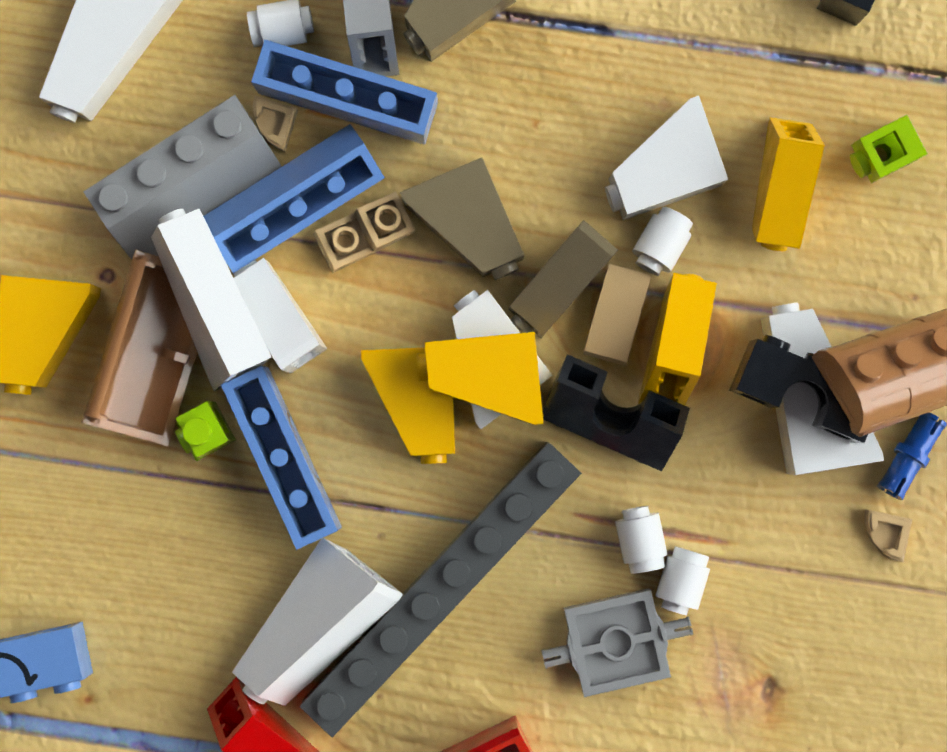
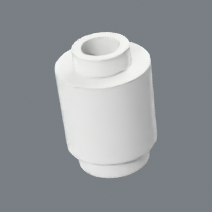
(280, 22)
(662, 241)
(641, 540)
(683, 580)

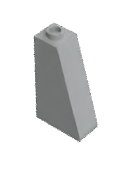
(371, 36)

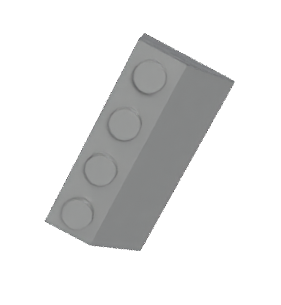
(186, 171)

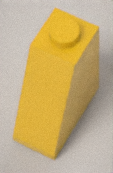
(786, 183)
(39, 327)
(679, 338)
(487, 372)
(419, 414)

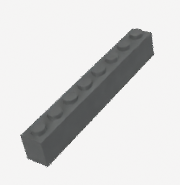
(439, 589)

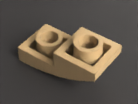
(364, 232)
(617, 314)

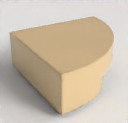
(274, 121)
(888, 533)

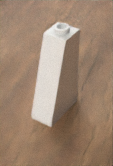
(99, 51)
(208, 298)
(803, 445)
(314, 623)

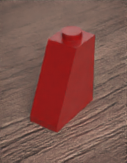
(252, 726)

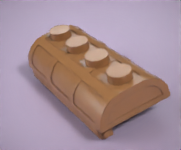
(143, 359)
(889, 373)

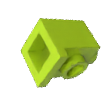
(899, 142)
(203, 430)

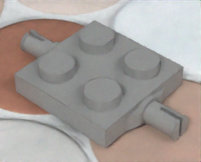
(617, 642)

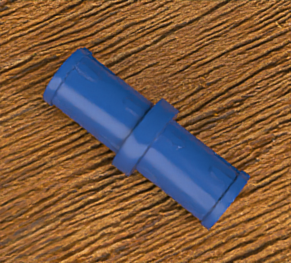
(911, 455)

